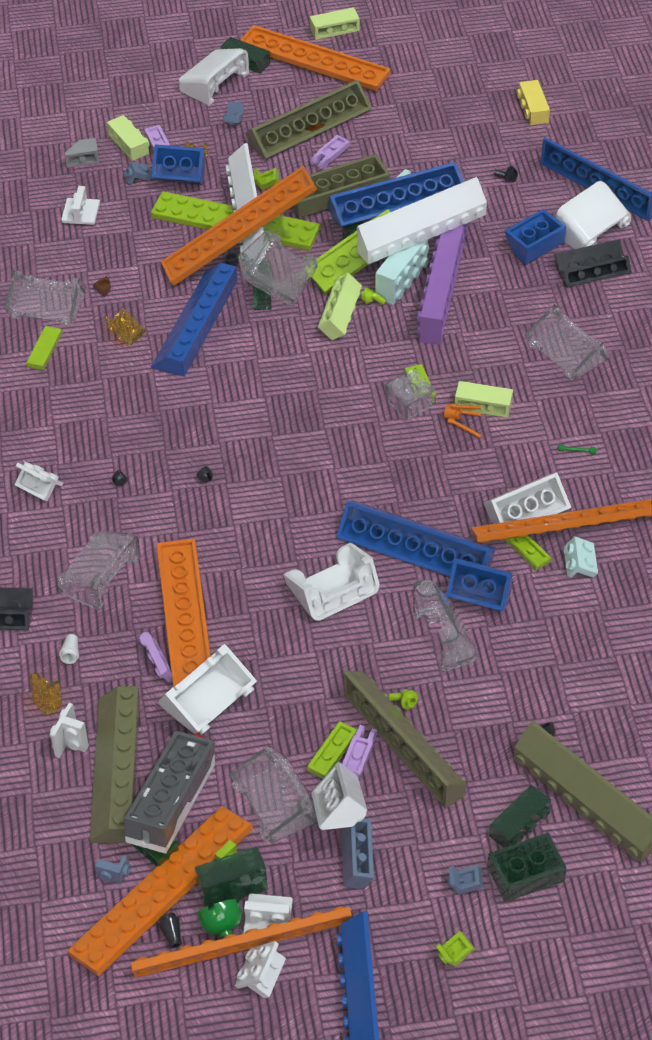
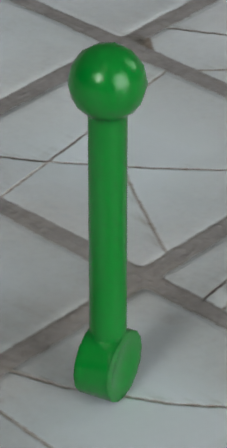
(592, 450)

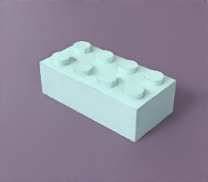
(400, 270)

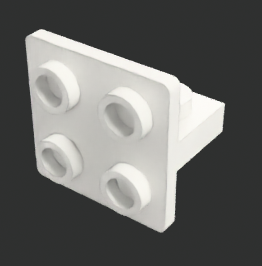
(80, 209)
(36, 480)
(68, 732)
(266, 910)
(261, 969)

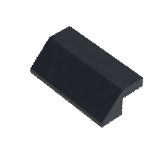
(592, 263)
(15, 608)

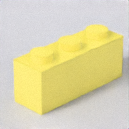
(533, 102)

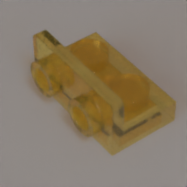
(46, 695)

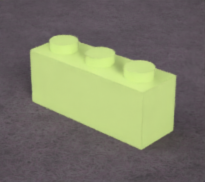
(334, 23)
(128, 137)
(492, 399)

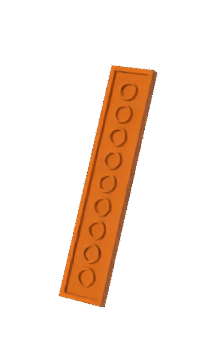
(318, 58)
(239, 225)
(183, 607)
(156, 892)

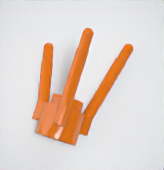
(455, 411)

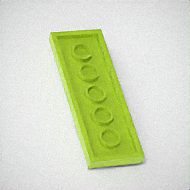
(339, 261)

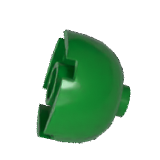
(221, 917)

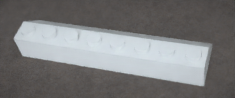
(243, 186)
(421, 221)

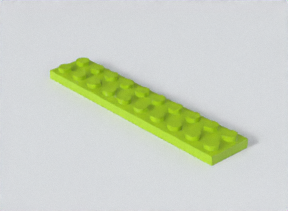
(206, 214)

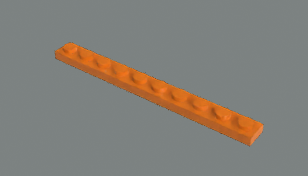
(561, 521)
(235, 943)

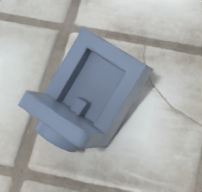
(234, 113)
(137, 170)
(113, 872)
(465, 879)

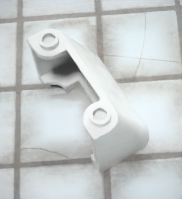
(206, 76)
(591, 215)
(336, 586)
(208, 691)

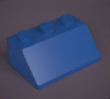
(178, 164)
(535, 235)
(480, 584)

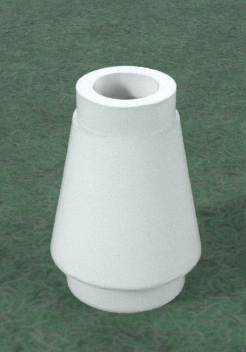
(69, 652)

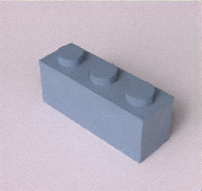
(357, 855)

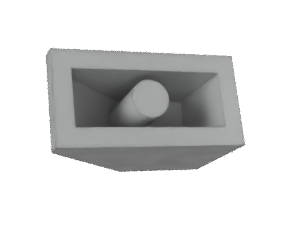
(82, 153)

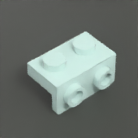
(580, 557)

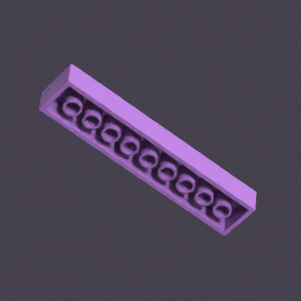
(440, 284)

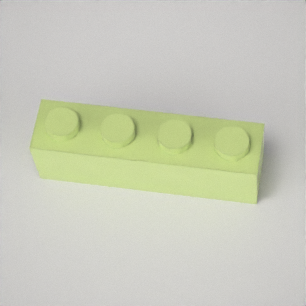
(340, 306)

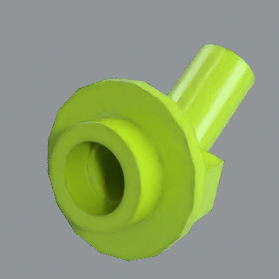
(368, 295)
(407, 697)

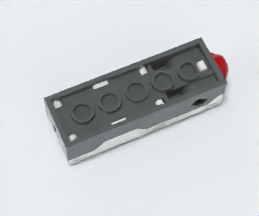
(170, 791)

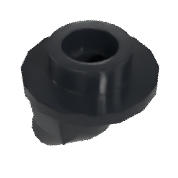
(510, 175)

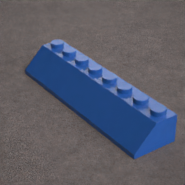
(588, 173)
(392, 194)
(196, 320)
(409, 539)
(358, 979)

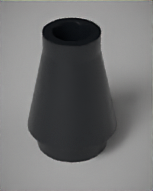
(170, 928)

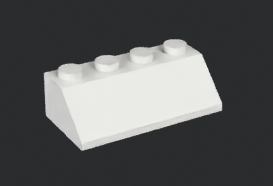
(531, 500)
(339, 799)

